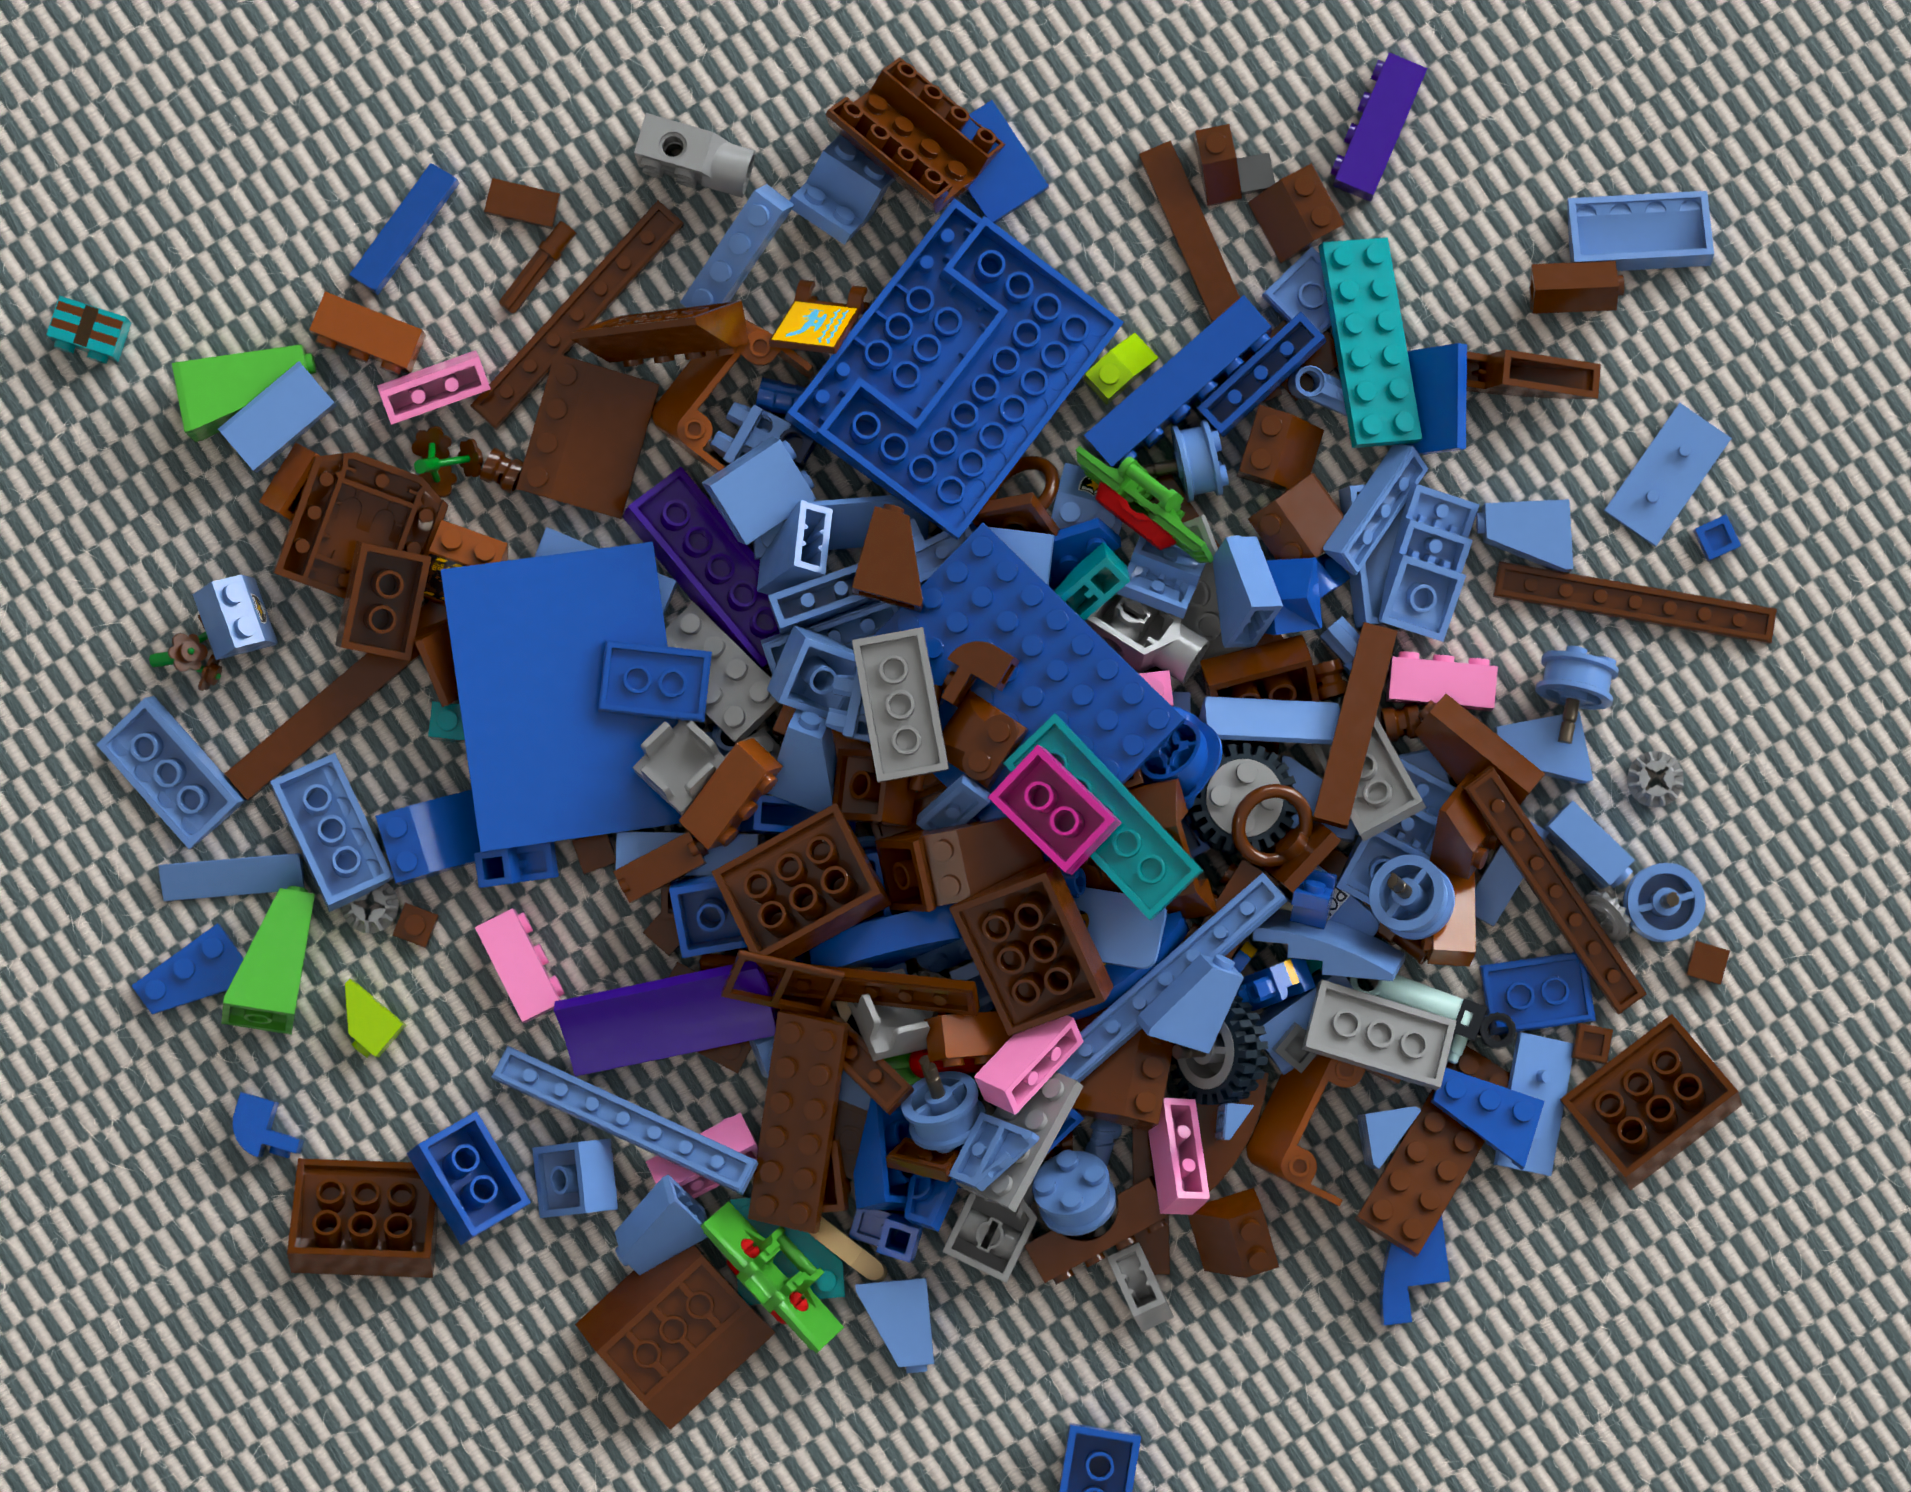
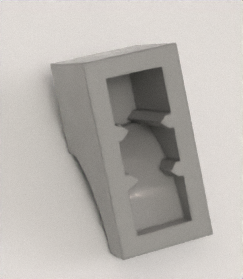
(1140, 1287)

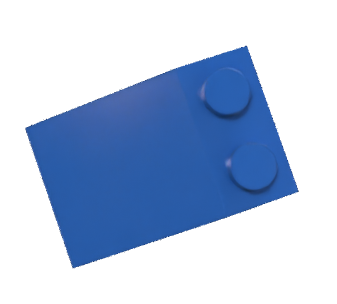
(430, 837)
(874, 1182)

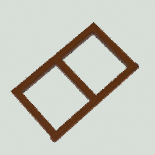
(776, 1001)

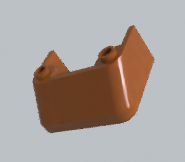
(677, 410)
(1287, 1115)

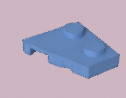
(990, 1151)

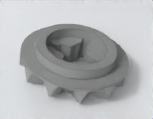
(1638, 779)
(1602, 906)
(379, 918)

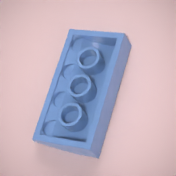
(171, 771)
(331, 831)

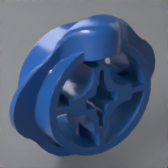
(1188, 754)

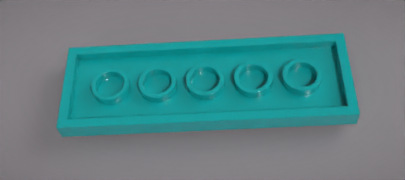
(1370, 342)
(1140, 851)

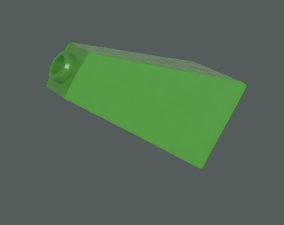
(220, 386)
(270, 975)

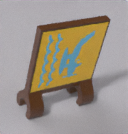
(818, 324)

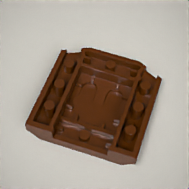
(353, 501)

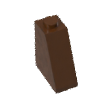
(889, 561)

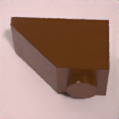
(1218, 164)

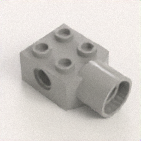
(703, 160)
(1149, 637)
(991, 1235)

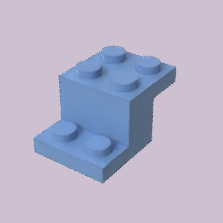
(841, 191)

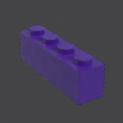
(1379, 126)

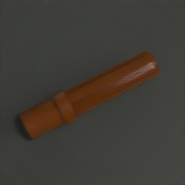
(547, 254)

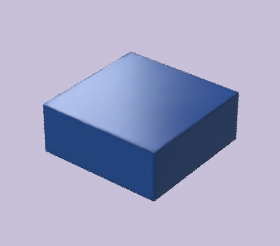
(1717, 538)

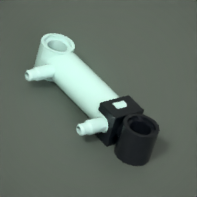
(1468, 1014)

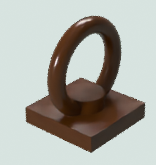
(1025, 510)
(1298, 850)

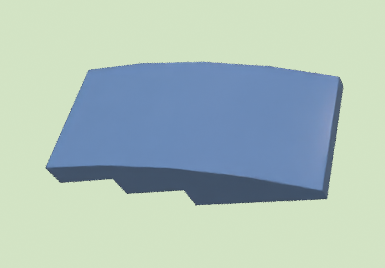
(1428, 562)
(1407, 837)
(1340, 947)

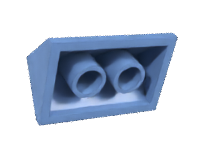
(277, 417)
(1283, 1014)
(1382, 1132)

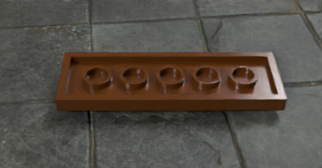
(798, 1121)
(1426, 1167)

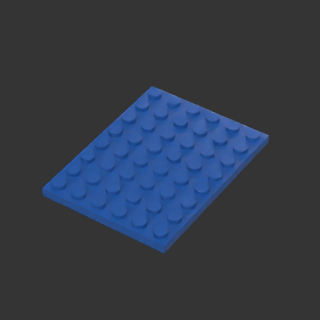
(1063, 664)

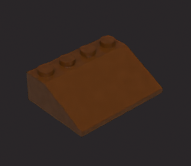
(666, 334)
(588, 436)
(801, 887)
(1032, 948)
(1129, 1083)
(1651, 1101)
(362, 1219)

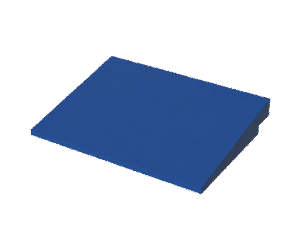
(954, 401)
(529, 693)

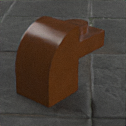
(977, 660)

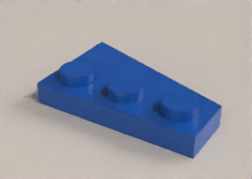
(1075, 544)
(192, 973)
(1492, 1112)
(929, 1200)

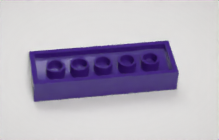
(705, 560)
(663, 1019)

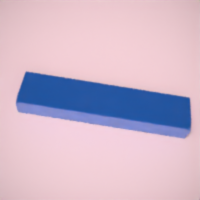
(404, 228)

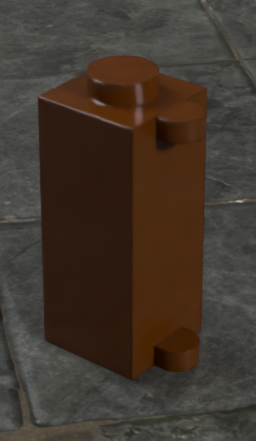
(1575, 287)
(661, 866)

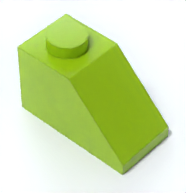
(1120, 368)
(369, 1021)

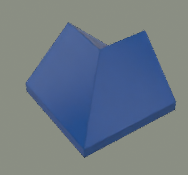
(1299, 593)

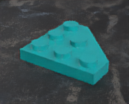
(827, 1286)

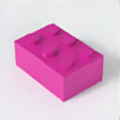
(1054, 809)

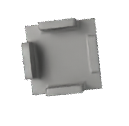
(678, 762)
(891, 1029)

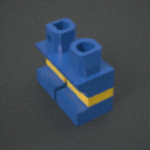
(1276, 983)

